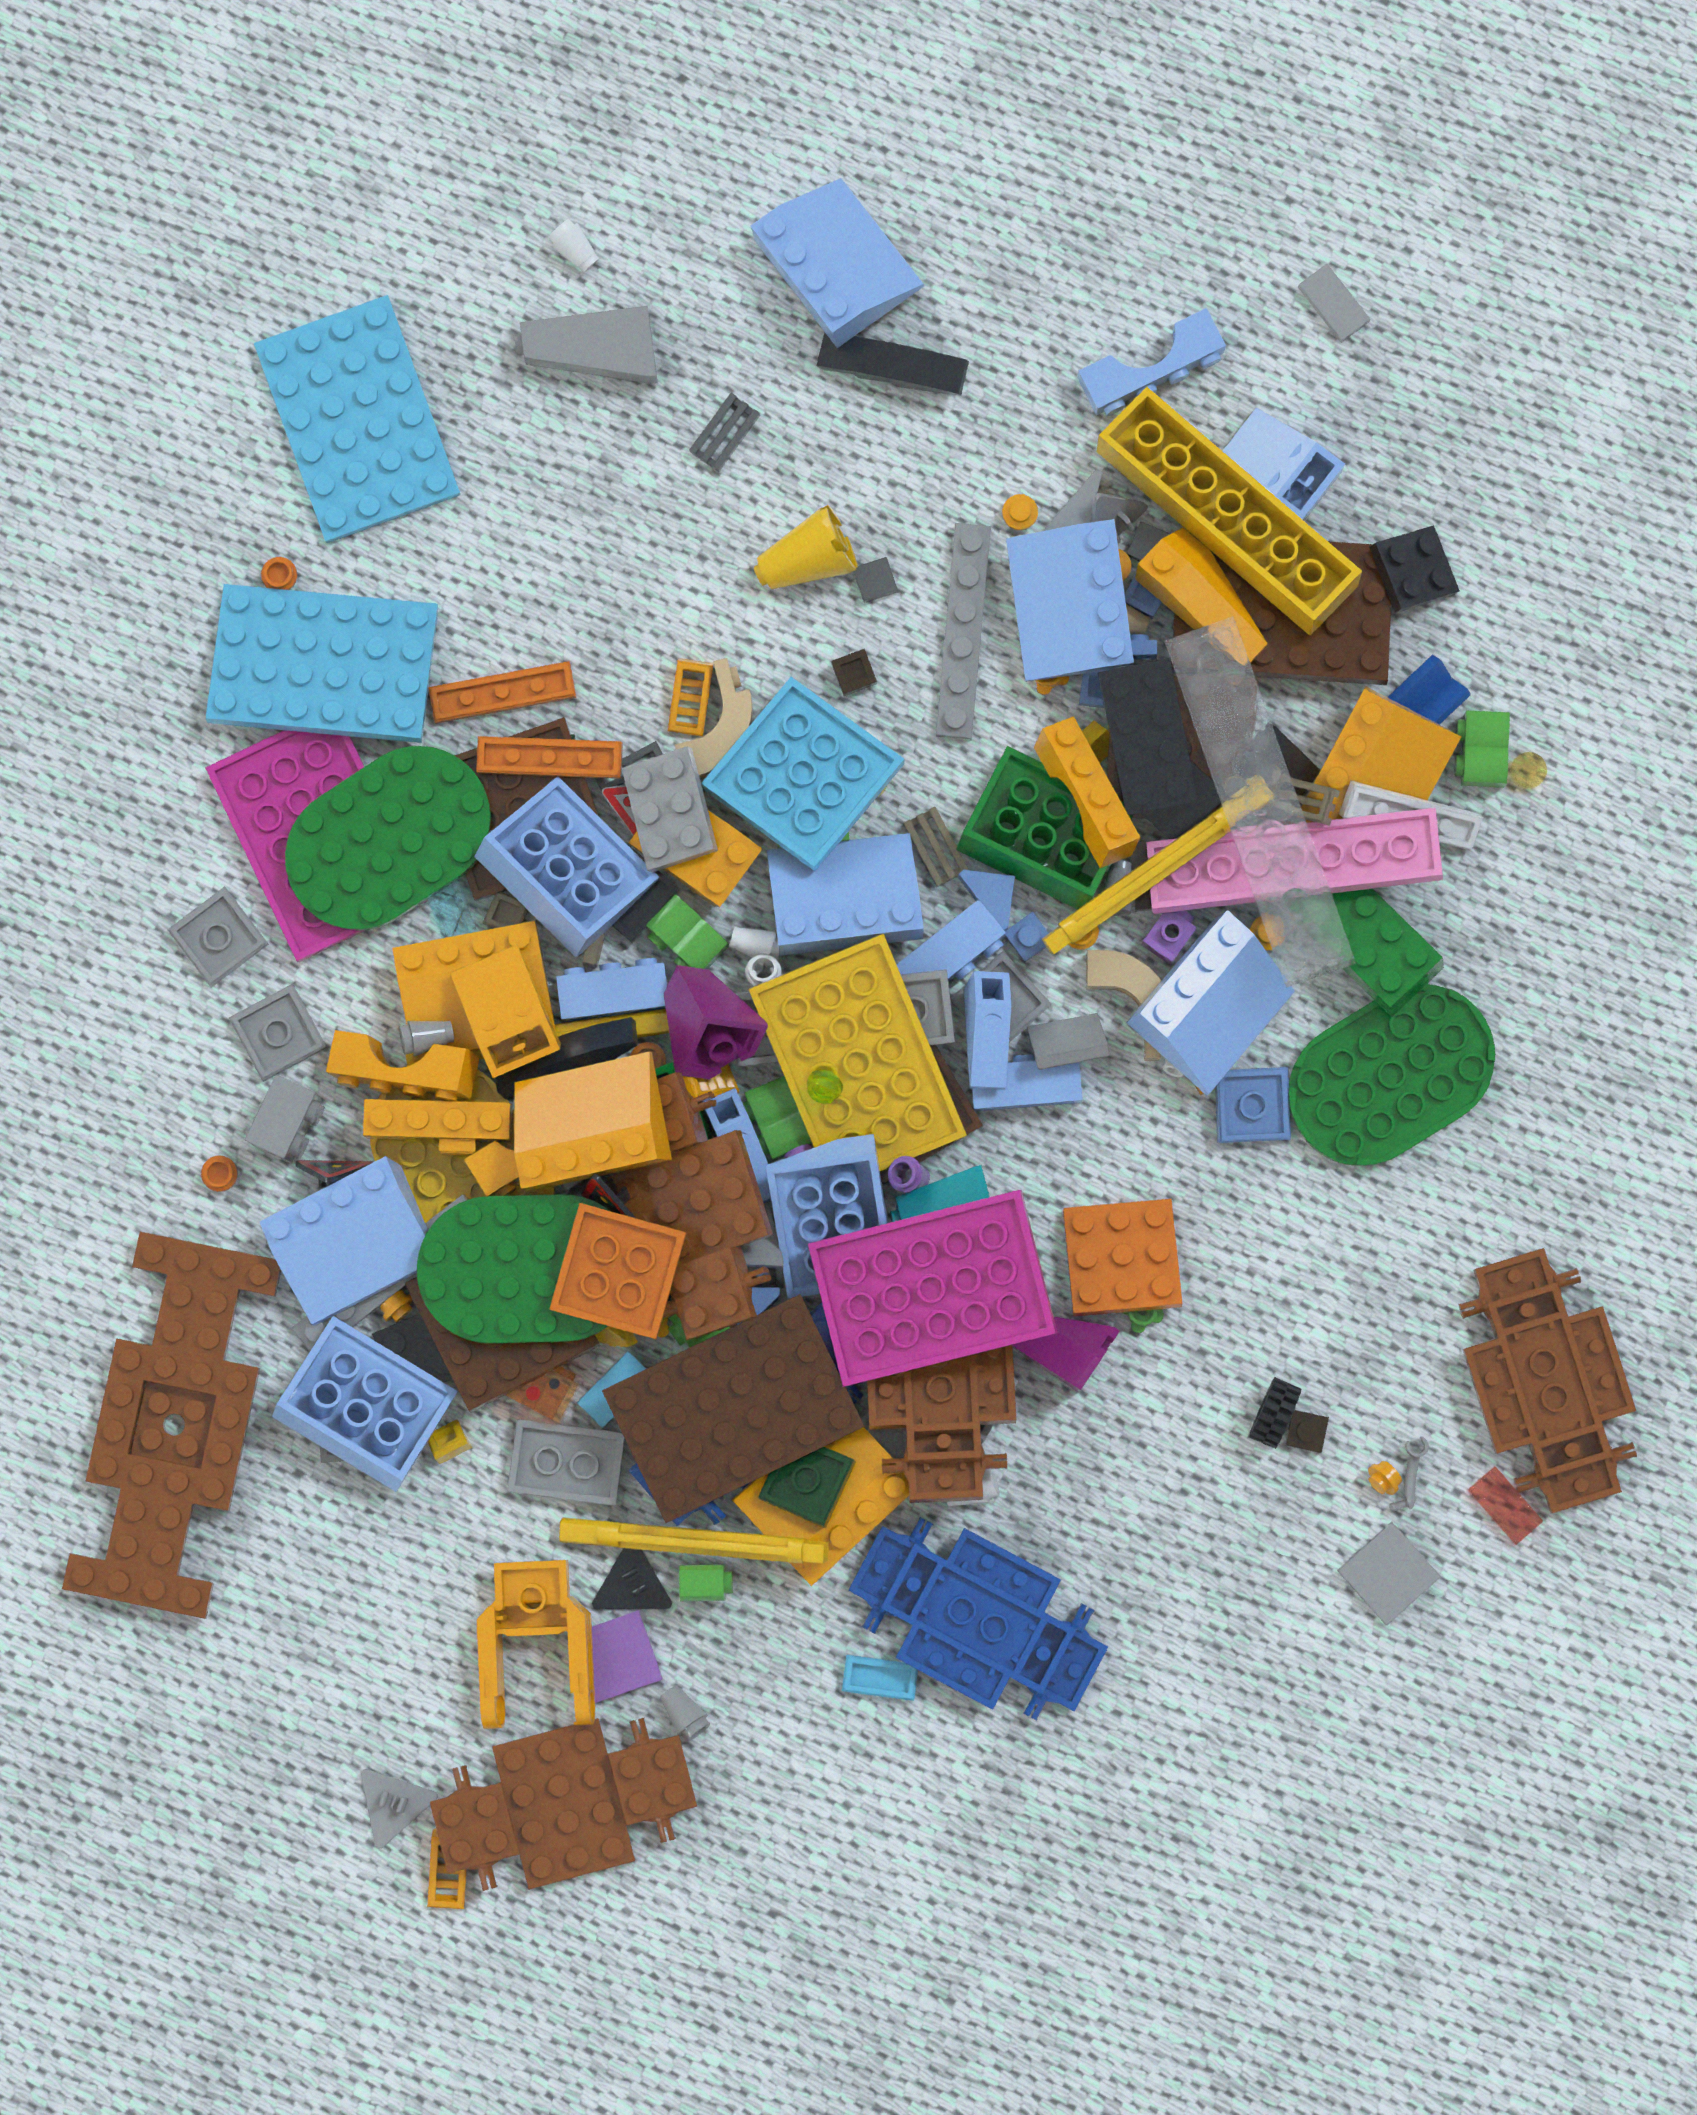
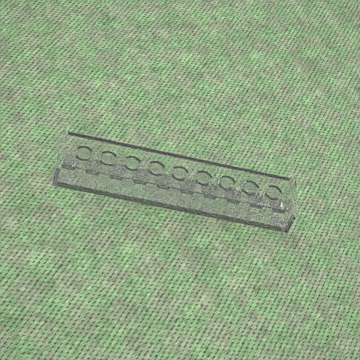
(1260, 802)

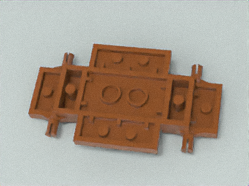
(713, 1199)
(1548, 1380)
(942, 1422)
(563, 1804)

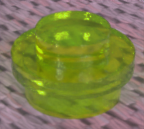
(824, 1086)

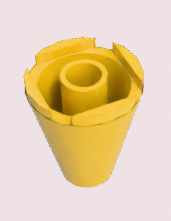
(807, 553)

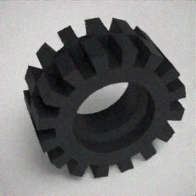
(1275, 1412)

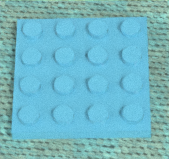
(803, 773)

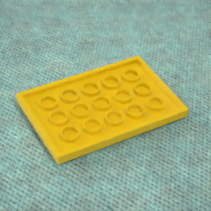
(862, 1026)

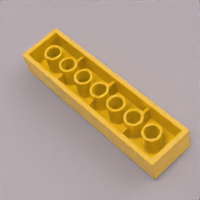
(1228, 511)

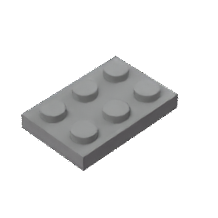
(669, 809)
(566, 1462)

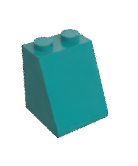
(942, 1194)

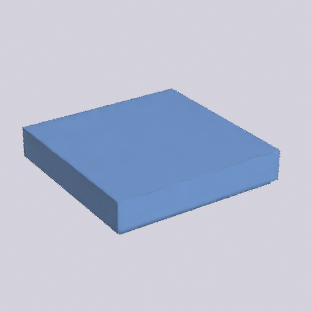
(1253, 1105)

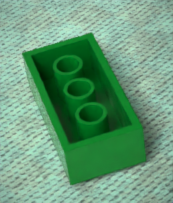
(1388, 952)

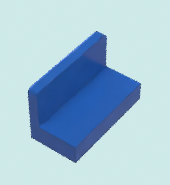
(1431, 691)

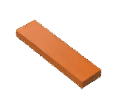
(502, 692)
(549, 757)

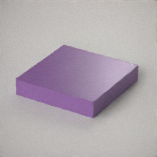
(622, 1656)

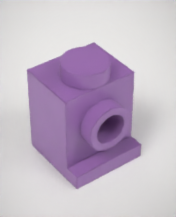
(1161, 944)

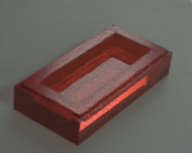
(1505, 1505)

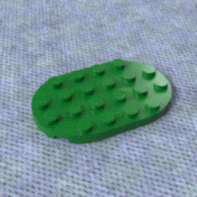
(387, 838)
(1391, 1081)
(495, 1268)

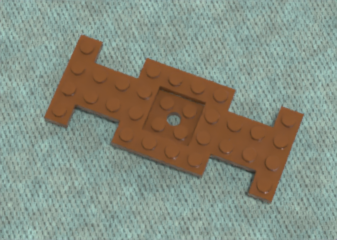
(164, 1471)

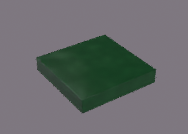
(809, 1485)

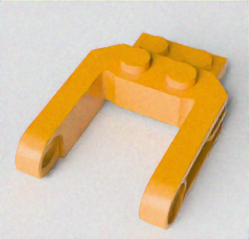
(534, 1601)

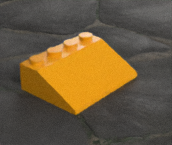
(1385, 749)
(429, 989)
(589, 1122)
(861, 1507)

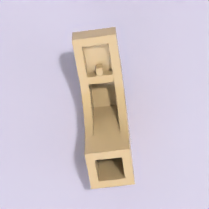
(734, 721)
(1125, 974)

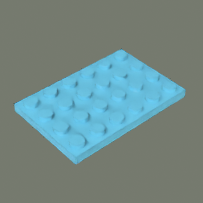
(357, 419)
(322, 663)

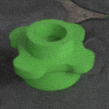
(1139, 1322)

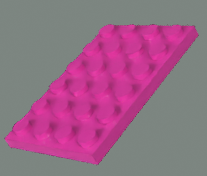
(263, 796)
(932, 1288)

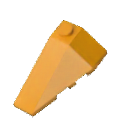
(1195, 588)

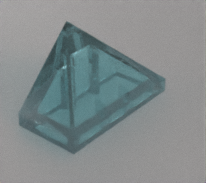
(452, 911)

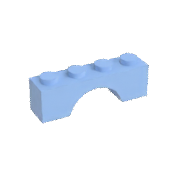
(1112, 383)

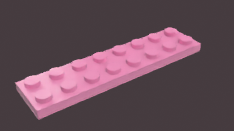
(1352, 853)

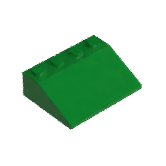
(1032, 831)

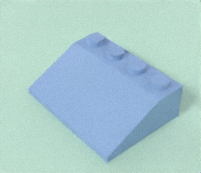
(835, 259)
(1070, 601)
(565, 866)
(852, 896)
(1213, 1002)
(822, 1197)
(348, 1239)
(364, 1403)

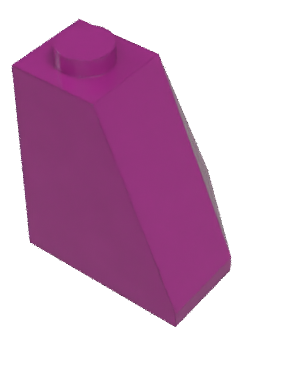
(708, 1023)
(1072, 1351)

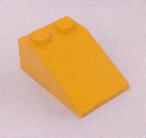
(718, 872)

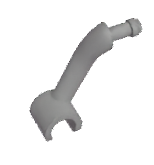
(1410, 1476)

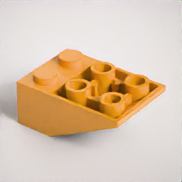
(505, 1011)

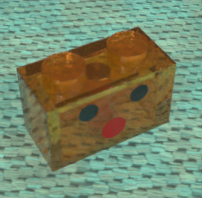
(549, 1394)

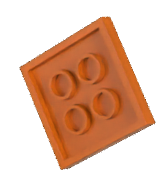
(1122, 1257)
(618, 1271)

